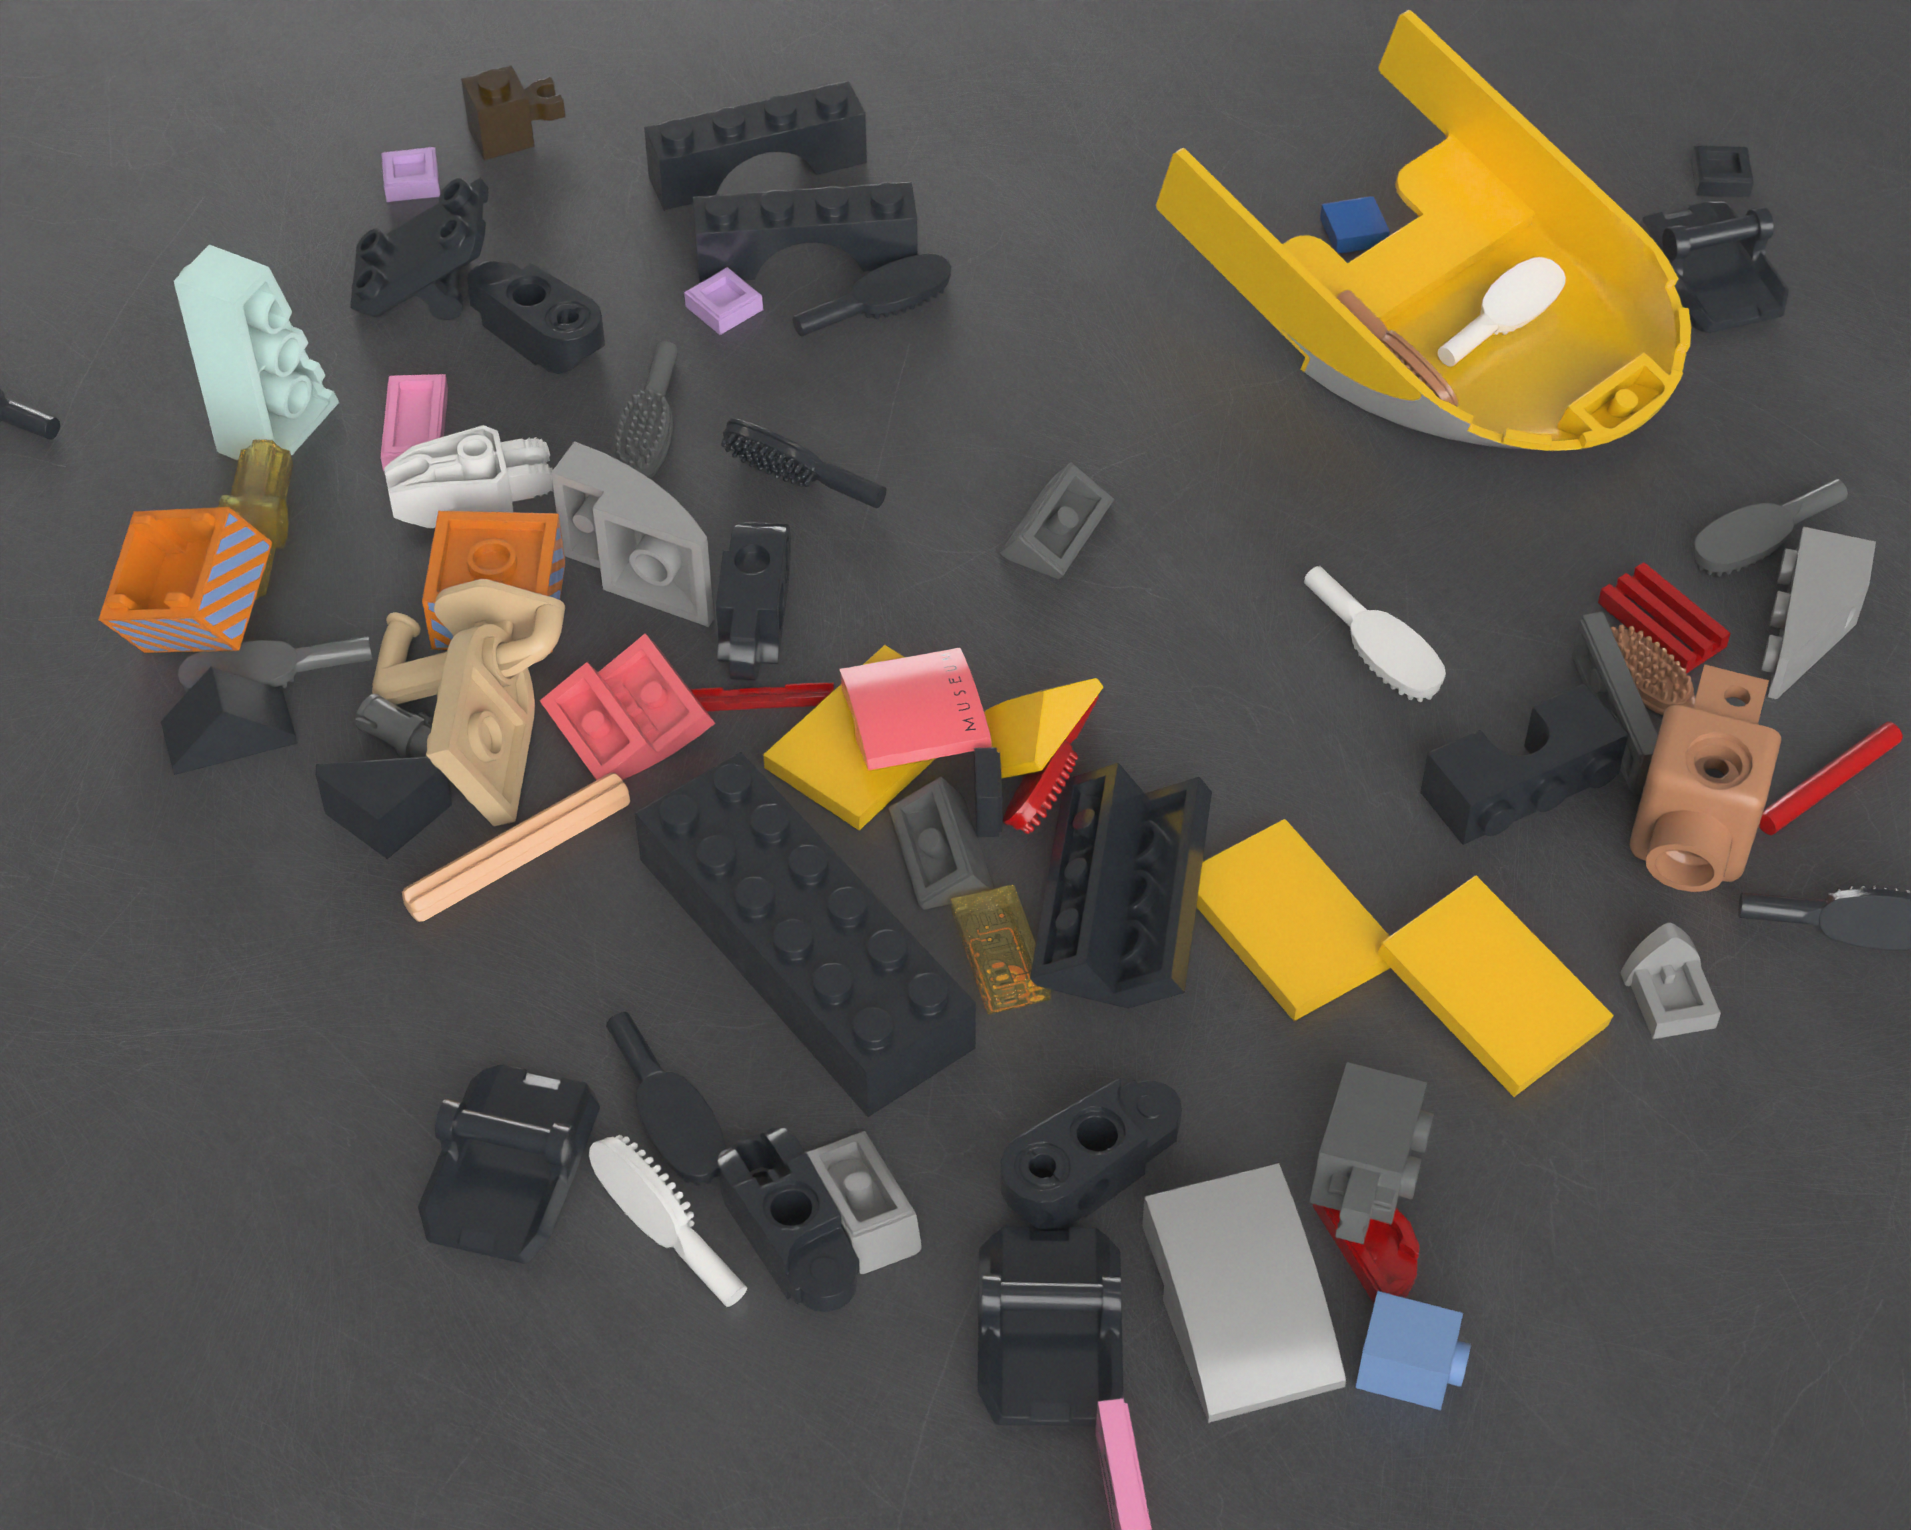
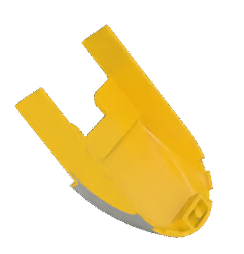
(1484, 204)

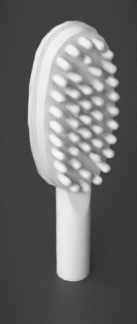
(1508, 305)
(1383, 641)
(659, 1212)

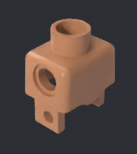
(1696, 825)

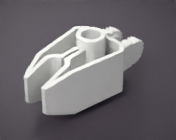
(466, 474)

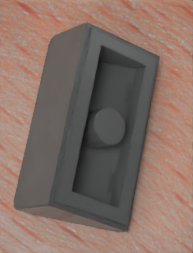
(1058, 523)
(940, 845)

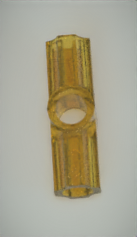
(261, 495)

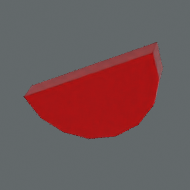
(1385, 1259)

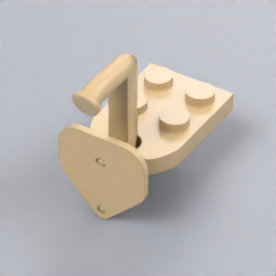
(480, 685)

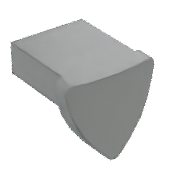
(1670, 984)

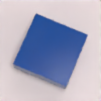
(1354, 224)

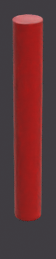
(1830, 777)

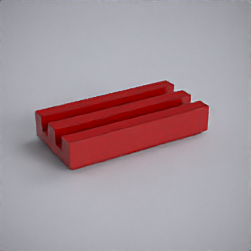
(1670, 613)

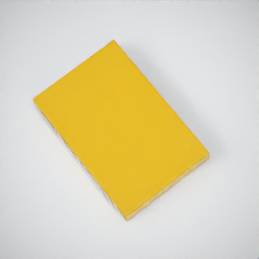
(827, 765)
(1290, 919)
(1495, 985)

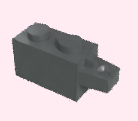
(1369, 1147)

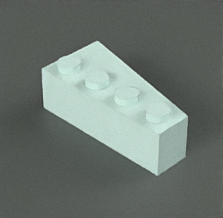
(249, 354)

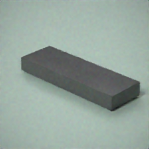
(1610, 680)

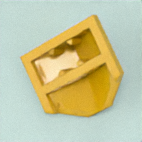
(1036, 724)

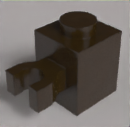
(502, 110)

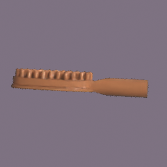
(1400, 348)
(1654, 672)

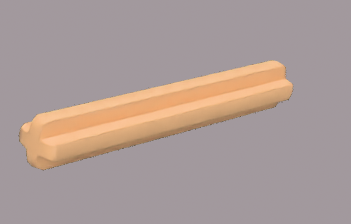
(515, 847)

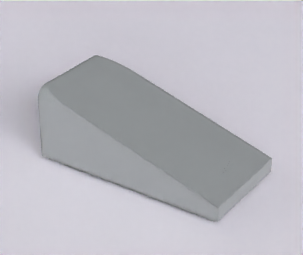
(869, 1201)

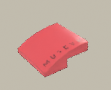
(915, 708)
(627, 711)

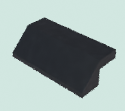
(1122, 889)

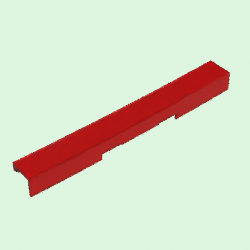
(758, 698)

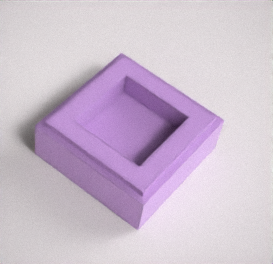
(410, 174)
(723, 301)

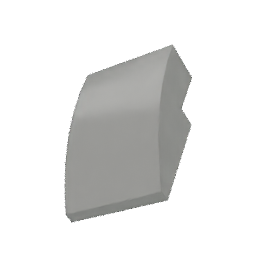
(633, 533)
(1243, 1292)

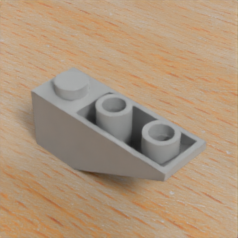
(1821, 605)

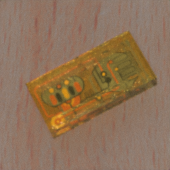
(998, 948)

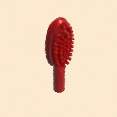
(1039, 787)

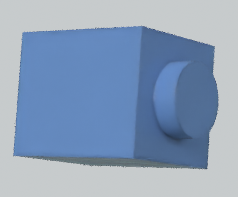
(1412, 1351)

